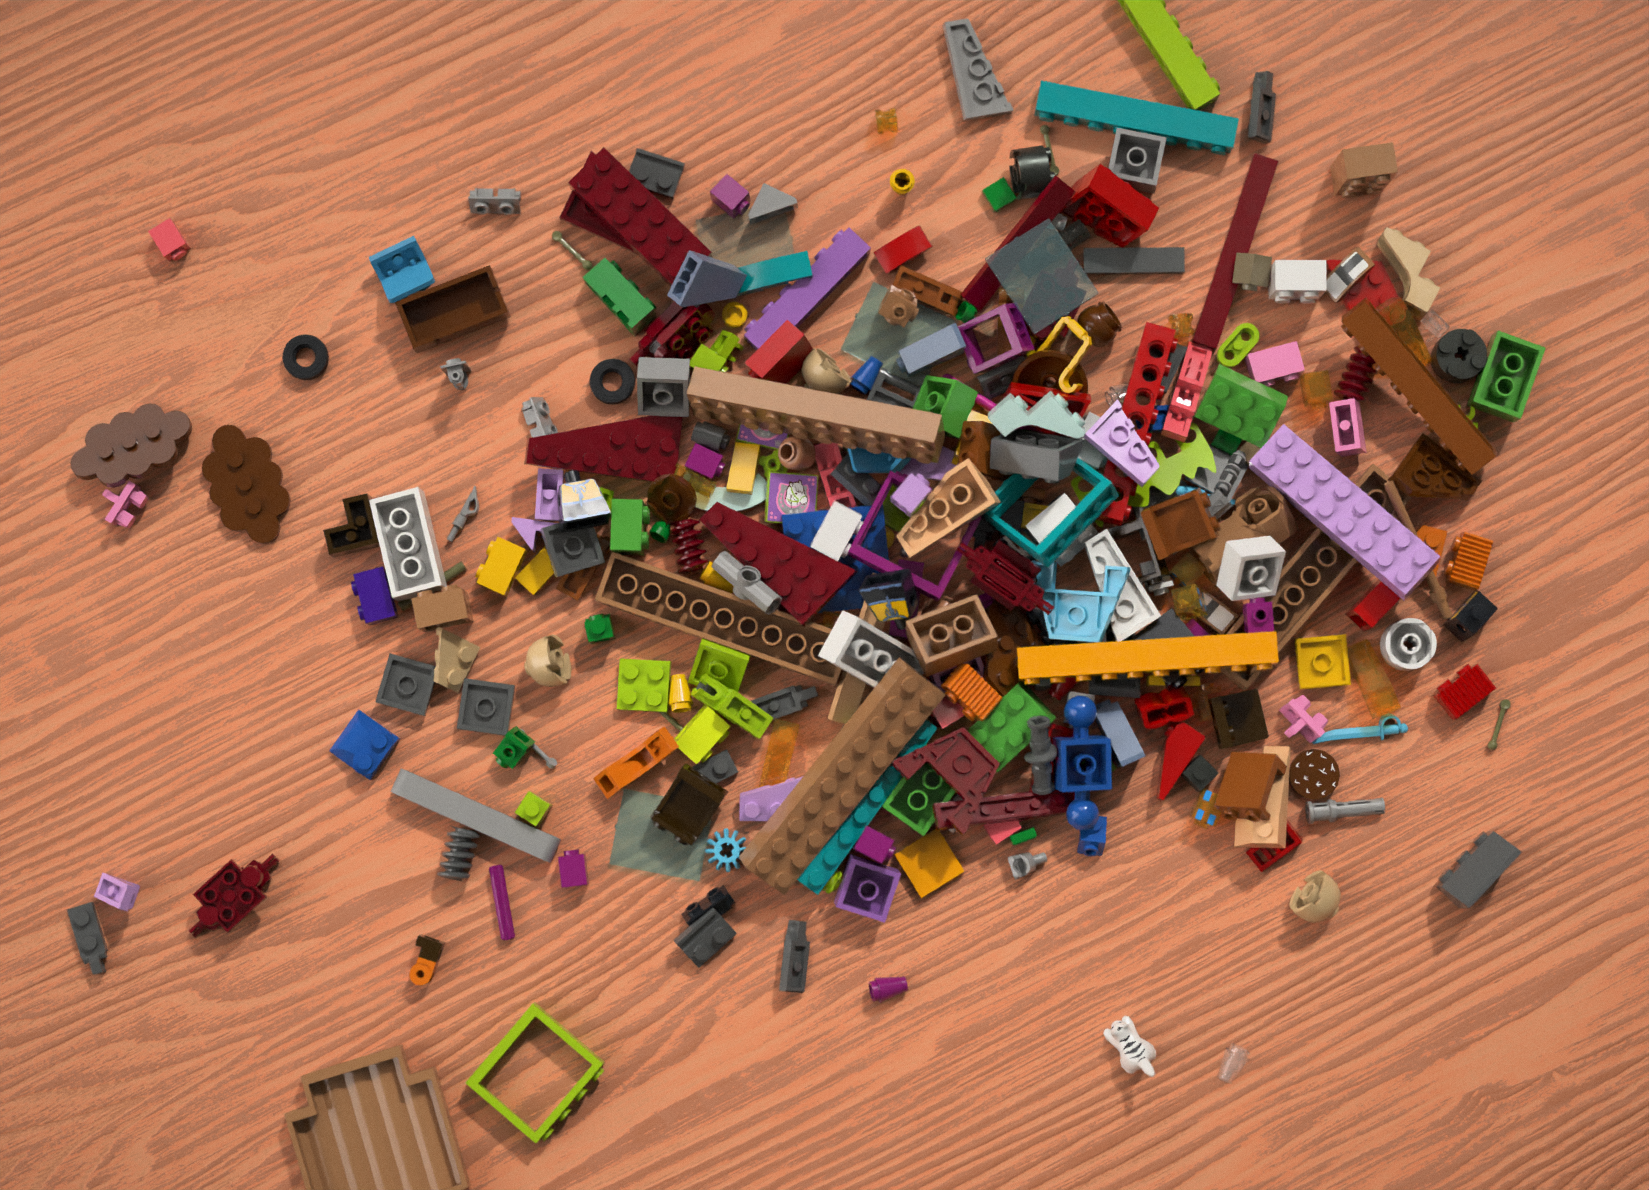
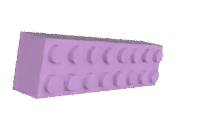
(1344, 512)

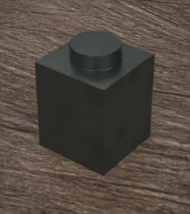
(1199, 773)

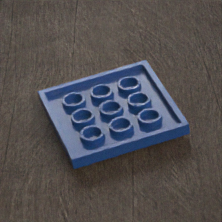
(803, 528)

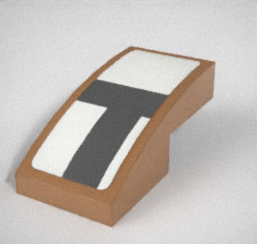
(1347, 274)
(1219, 616)

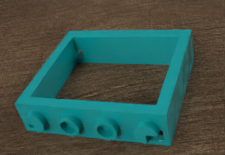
(1069, 528)

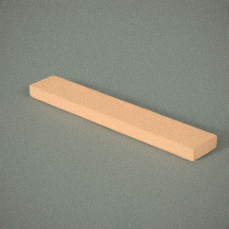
(849, 687)

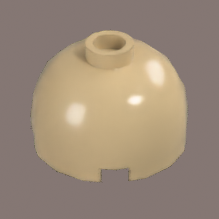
(823, 374)
(547, 663)
(1317, 899)

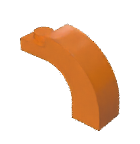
(636, 763)

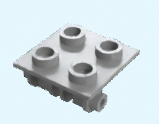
(1227, 476)

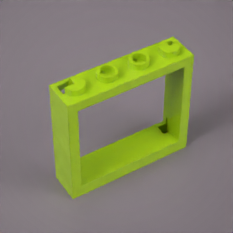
(576, 1092)

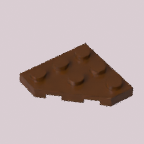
(1433, 473)
(1013, 632)

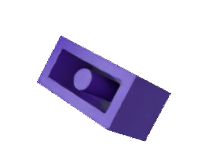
(374, 596)

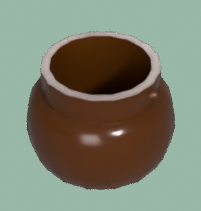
(1100, 323)

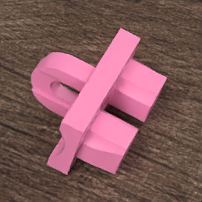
(118, 514)
(1301, 721)

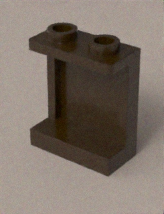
(688, 805)

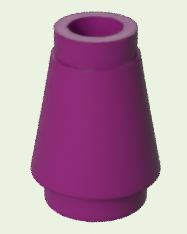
(887, 987)

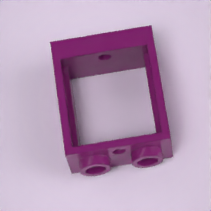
(1015, 331)

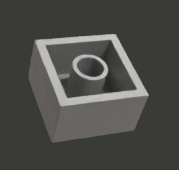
(1137, 158)
(663, 386)

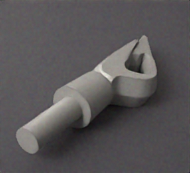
(464, 513)

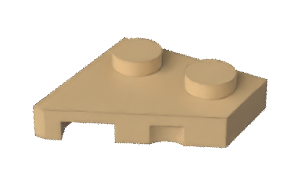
(453, 659)

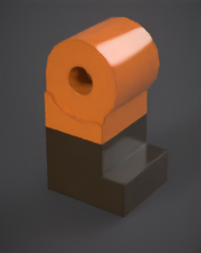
(427, 960)

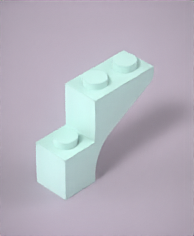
(1046, 413)

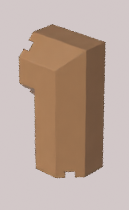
(1256, 515)

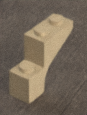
(1407, 260)

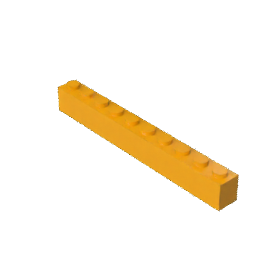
(1147, 656)

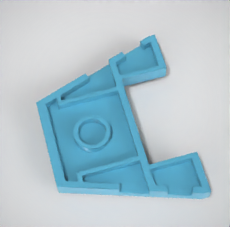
(1080, 613)

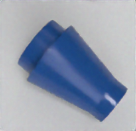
(866, 375)

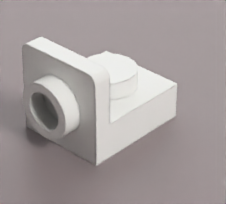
(1158, 589)

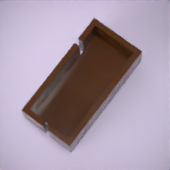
(452, 309)

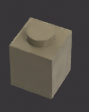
(1252, 271)

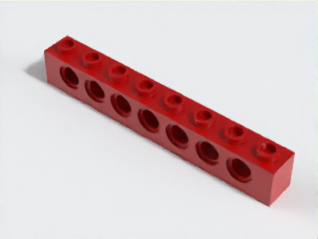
(1153, 337)

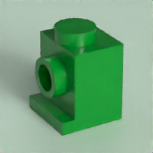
(599, 628)
(518, 742)

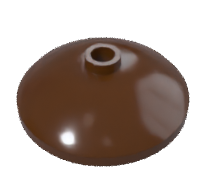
(1047, 364)

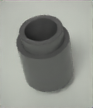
(710, 436)

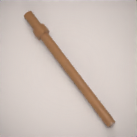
(1437, 593)

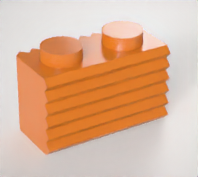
(1468, 560)
(971, 692)

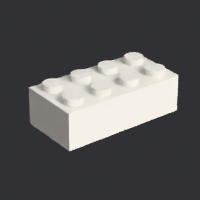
(407, 543)
(864, 649)

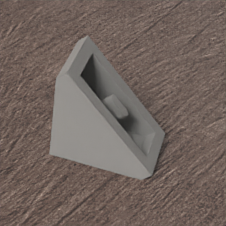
(771, 203)

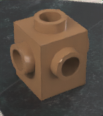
(898, 306)

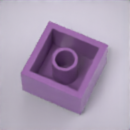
(867, 888)

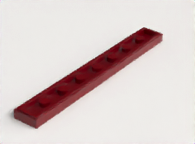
(1237, 241)

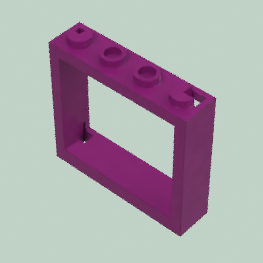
(883, 565)

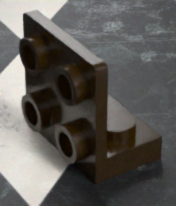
(1238, 718)

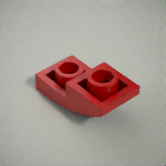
(902, 249)

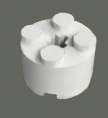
(1418, 634)

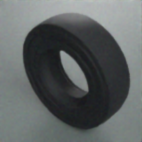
(298, 343)
(607, 366)

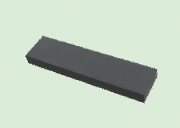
(1134, 260)

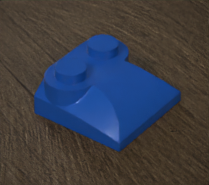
(364, 744)

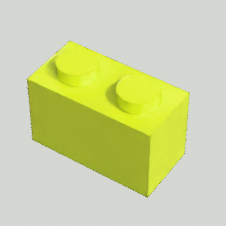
(702, 734)

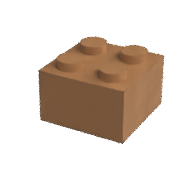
(442, 608)

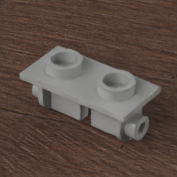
(483, 201)
(456, 372)
(537, 411)

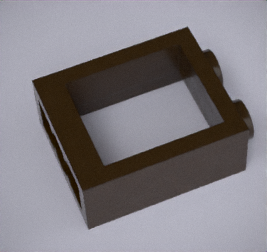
(1160, 565)

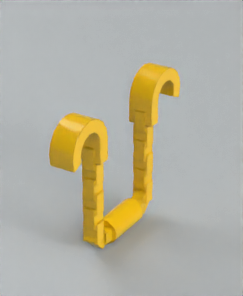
(1082, 334)

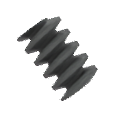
(458, 854)

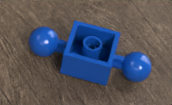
(1092, 775)

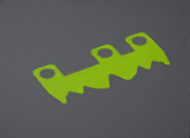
(1170, 471)

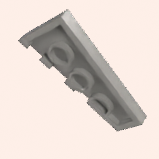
(975, 82)

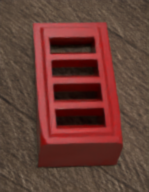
(1296, 840)

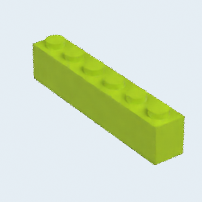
(1172, 52)

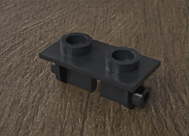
(716, 898)

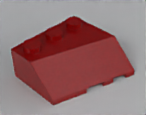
(1110, 207)

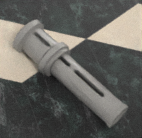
(1333, 810)

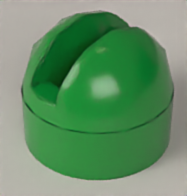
(966, 312)
(660, 532)

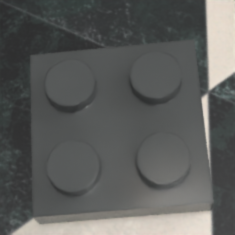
(571, 549)
(406, 685)
(486, 707)

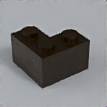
(358, 533)

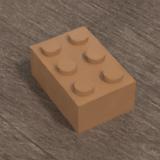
(1363, 170)
(951, 635)

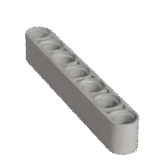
(475, 815)

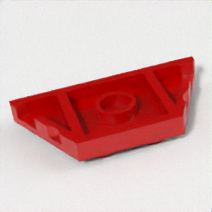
(1374, 286)

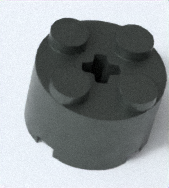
(1030, 171)
(1462, 342)

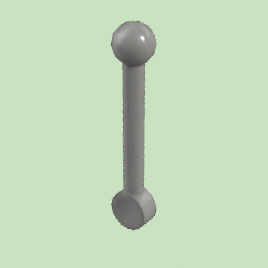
(550, 762)

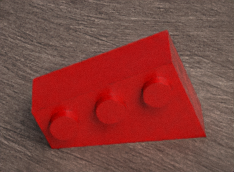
(1031, 394)

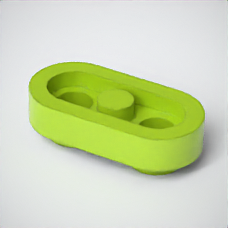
(1237, 346)

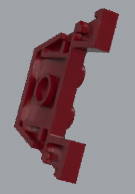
(961, 764)

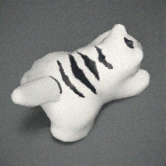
(1134, 1051)

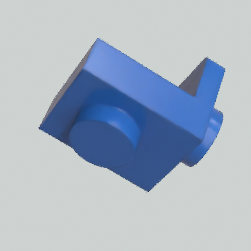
(1094, 839)

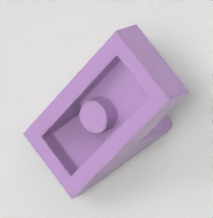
(546, 496)
(529, 529)
(117, 892)

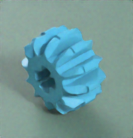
(718, 848)

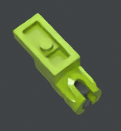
(732, 706)

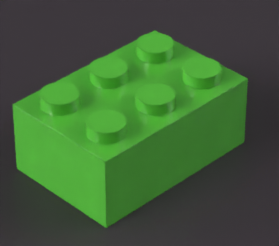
(1506, 377)
(1241, 406)
(1006, 728)
(914, 798)

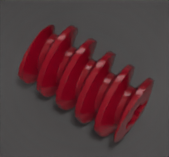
(1356, 377)
(688, 545)

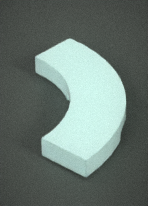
(735, 501)

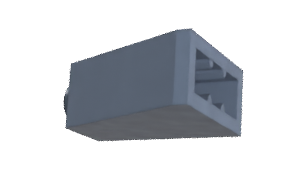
(705, 281)
(931, 350)
(1114, 725)

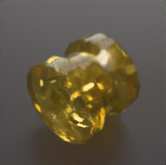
(886, 121)
(1182, 324)

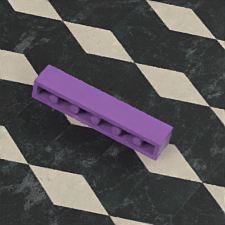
(807, 294)

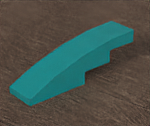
(775, 272)

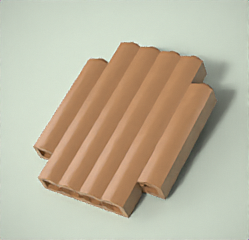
(376, 1128)

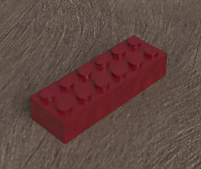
(635, 215)

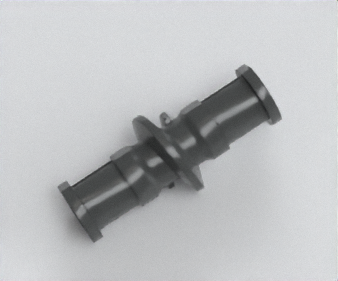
(1041, 755)

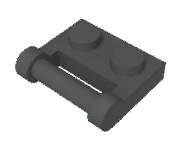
(882, 395)

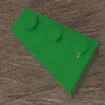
(620, 296)

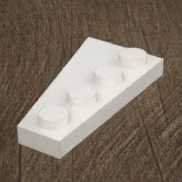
(1134, 605)

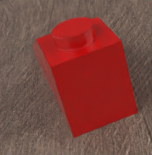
(1177, 752)

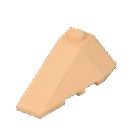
(952, 504)
(1272, 832)

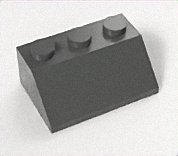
(1035, 454)
(1477, 869)

